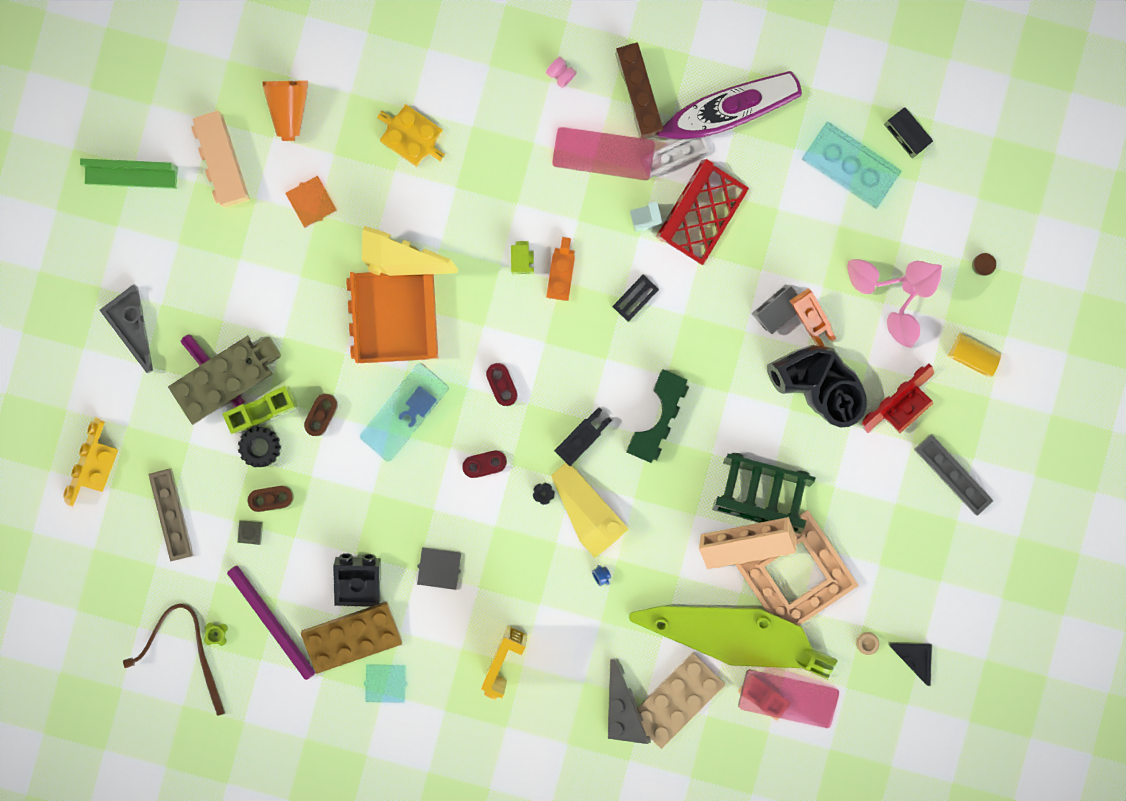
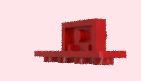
(904, 405)

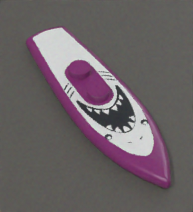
(732, 107)

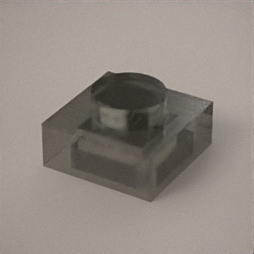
(250, 532)

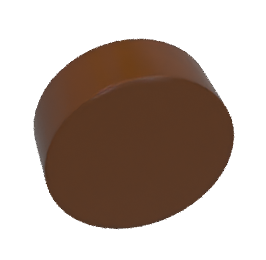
(984, 264)

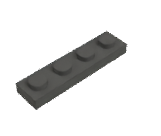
(953, 475)

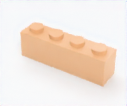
(220, 159)
(748, 543)

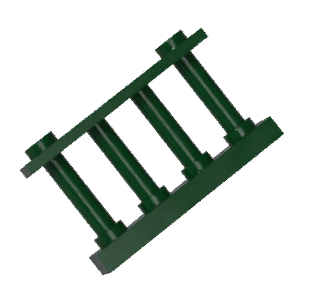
(748, 509)

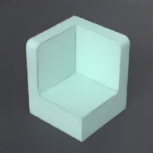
(646, 217)

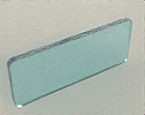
(404, 412)

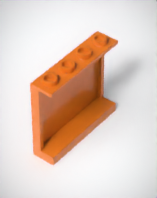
(392, 317)

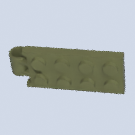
(224, 377)

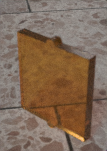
(311, 201)

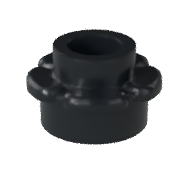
(539, 488)

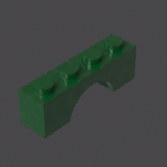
(646, 443)

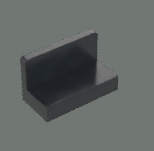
(908, 132)

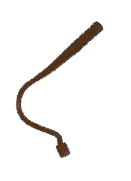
(213, 691)

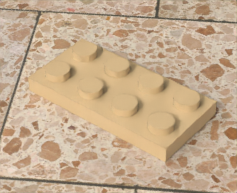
(678, 699)

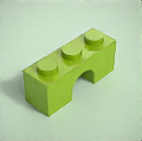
(260, 410)

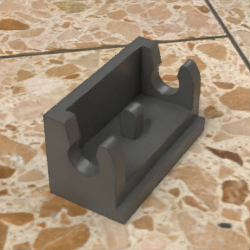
(776, 309)

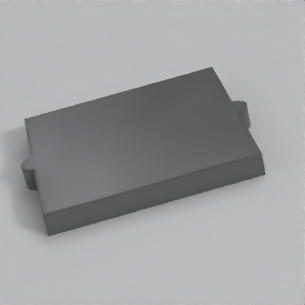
(439, 568)

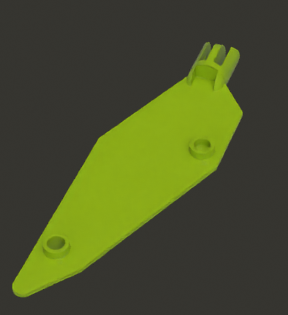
(737, 636)

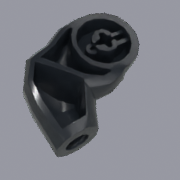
(825, 381)

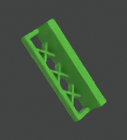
(130, 173)

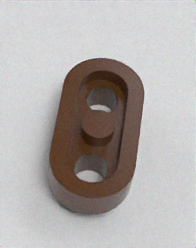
(320, 414)
(271, 498)

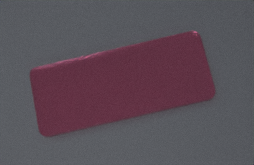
(603, 153)
(788, 699)

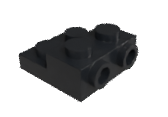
(357, 580)

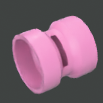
(559, 71)

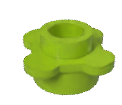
(210, 638)

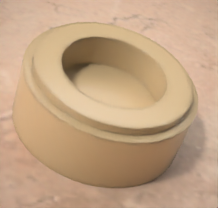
(867, 643)

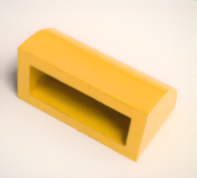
(975, 355)

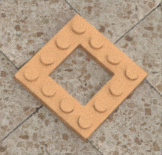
(836, 585)

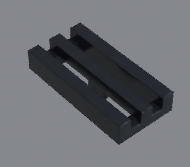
(622, 311)

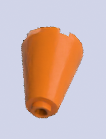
(286, 106)

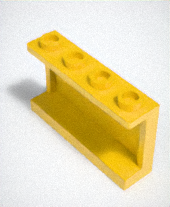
(513, 640)

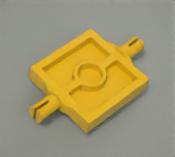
(411, 135)

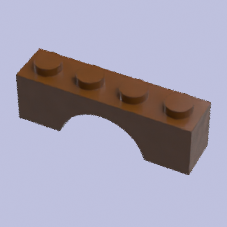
(639, 90)

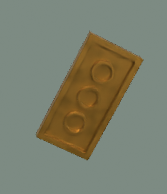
(351, 637)

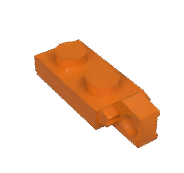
(561, 271)

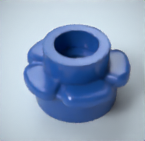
(601, 575)

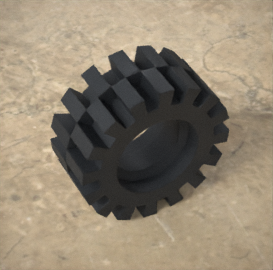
(246, 451)

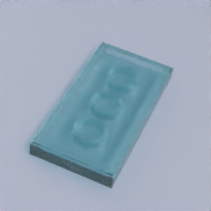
(851, 165)

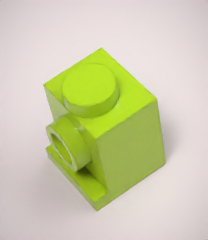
(521, 258)

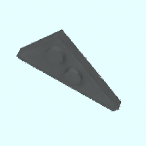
(127, 320)
(623, 715)

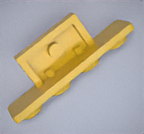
(93, 466)

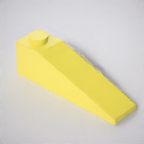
(393, 258)
(591, 517)

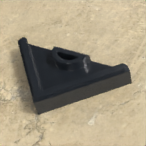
(916, 657)

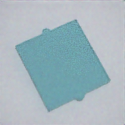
(385, 683)

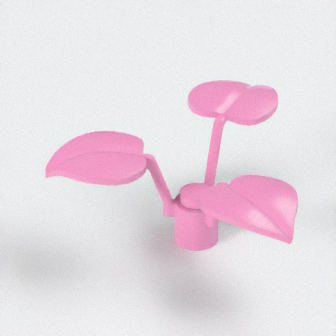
(920, 279)

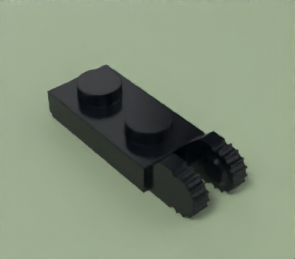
(581, 438)

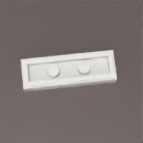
(678, 154)

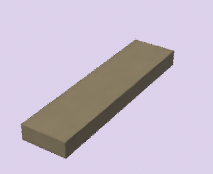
(171, 514)

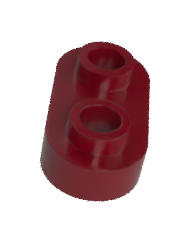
(502, 384)
(484, 464)

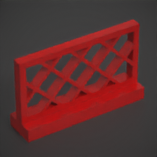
(688, 198)

